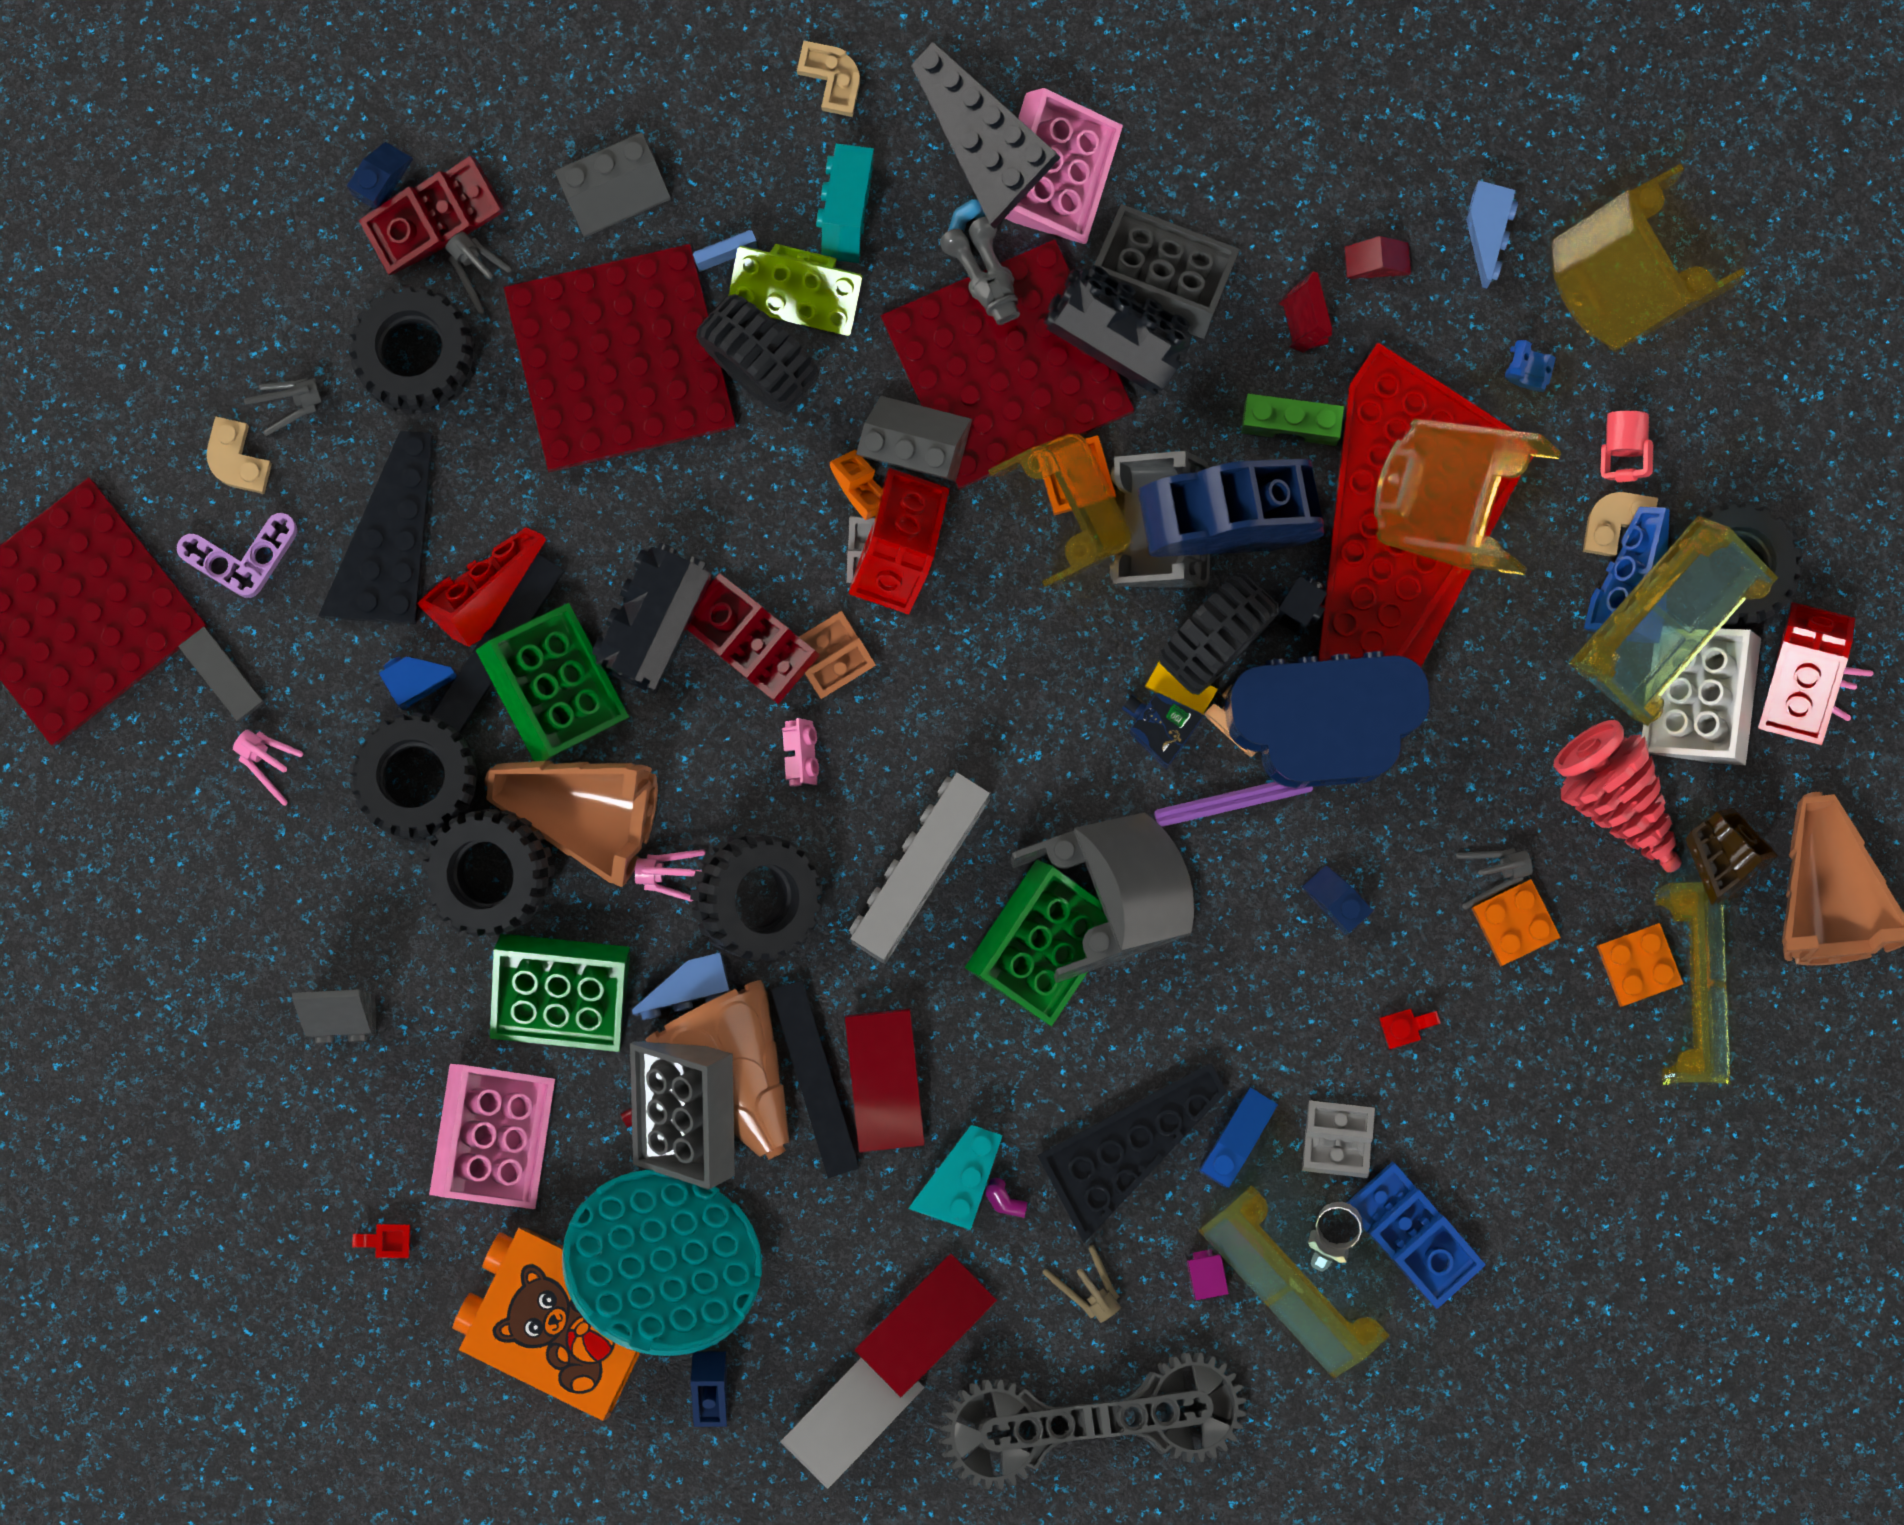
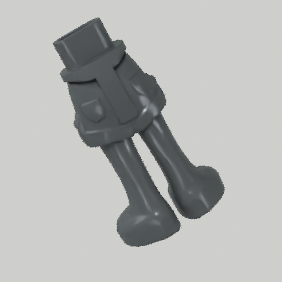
(993, 288)

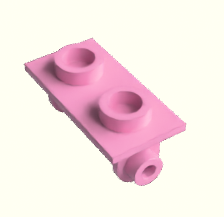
(801, 738)

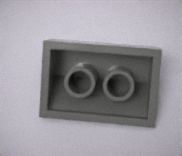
(612, 185)
(915, 438)

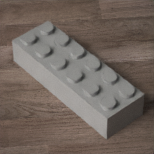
(920, 868)

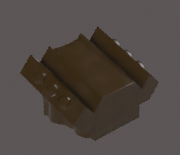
(1728, 854)

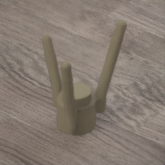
(1102, 1303)

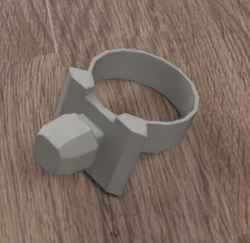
(1327, 1251)

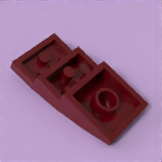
(428, 216)
(751, 639)
(884, 1080)
(925, 1325)

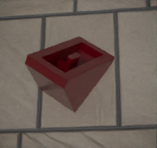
(1377, 258)

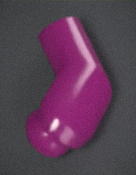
(1001, 1201)

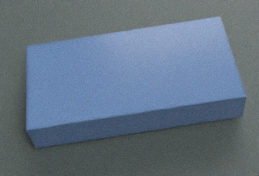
(723, 250)

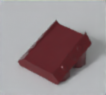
(1307, 314)

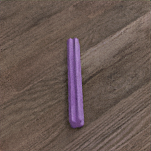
(1225, 803)

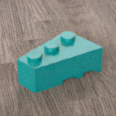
(845, 201)
(960, 1181)

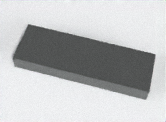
(221, 674)

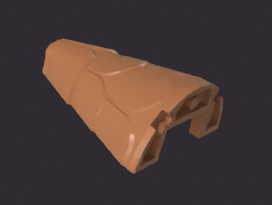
(582, 809)
(1835, 891)
(742, 1026)

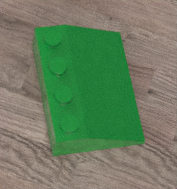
(551, 683)
(1034, 937)
(559, 992)

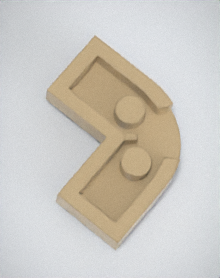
(840, 72)
(227, 461)
(1607, 519)

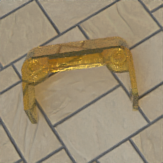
(1088, 495)

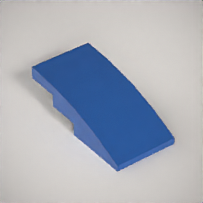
(1415, 1235)

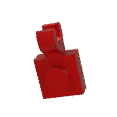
(1403, 1027)
(389, 1241)

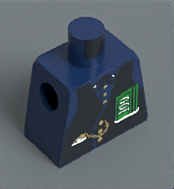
(1161, 726)

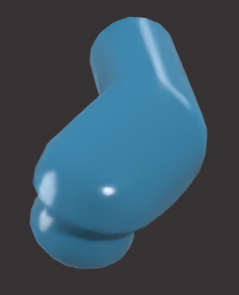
(965, 213)

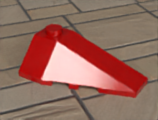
(476, 598)

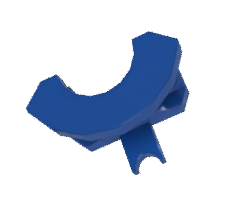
(1529, 368)

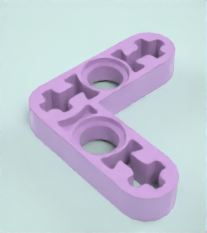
(248, 565)

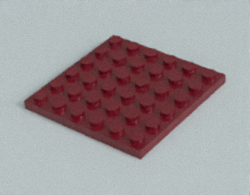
(618, 358)
(1006, 377)
(83, 612)

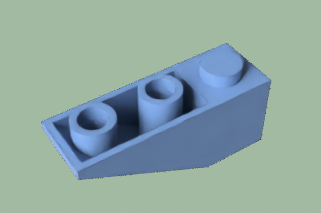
(1486, 222)
(692, 982)

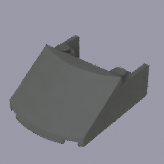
(1137, 882)

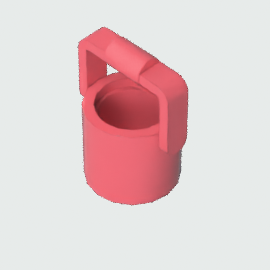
(1627, 437)

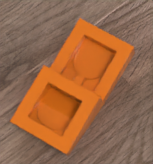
(857, 483)

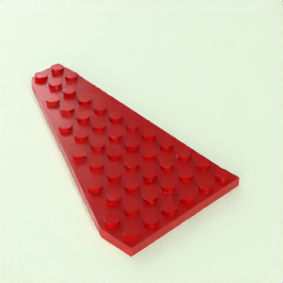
(1376, 591)

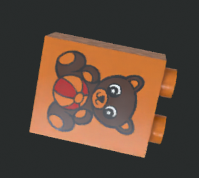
(535, 1330)

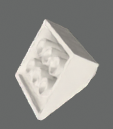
(1710, 703)

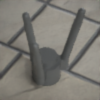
(466, 251)
(304, 393)
(1513, 865)

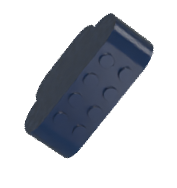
(1232, 509)
(1328, 717)

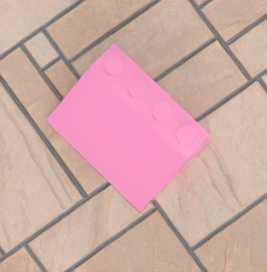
(1071, 190)
(492, 1136)

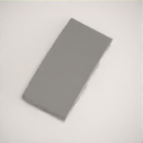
(846, 1422)

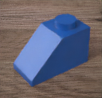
(414, 679)

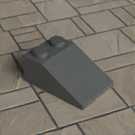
(336, 1014)

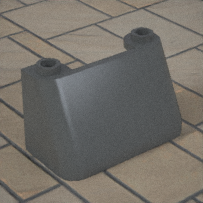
(1136, 566)

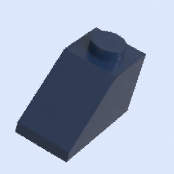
(379, 175)
(1337, 900)
(709, 1389)

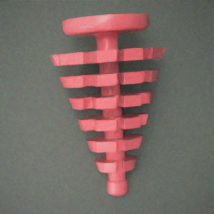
(1618, 789)

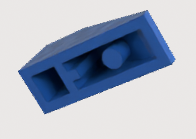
(1238, 1138)

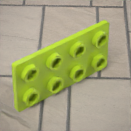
(797, 287)

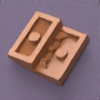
(840, 652)

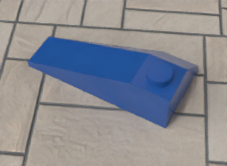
(1642, 548)

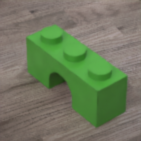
(1274, 415)

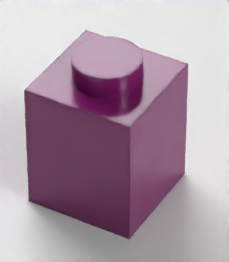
(1207, 1275)

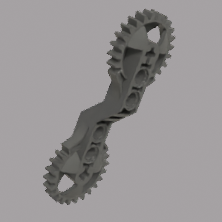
(1093, 1420)

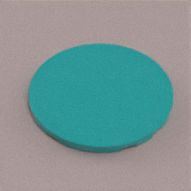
(661, 1263)

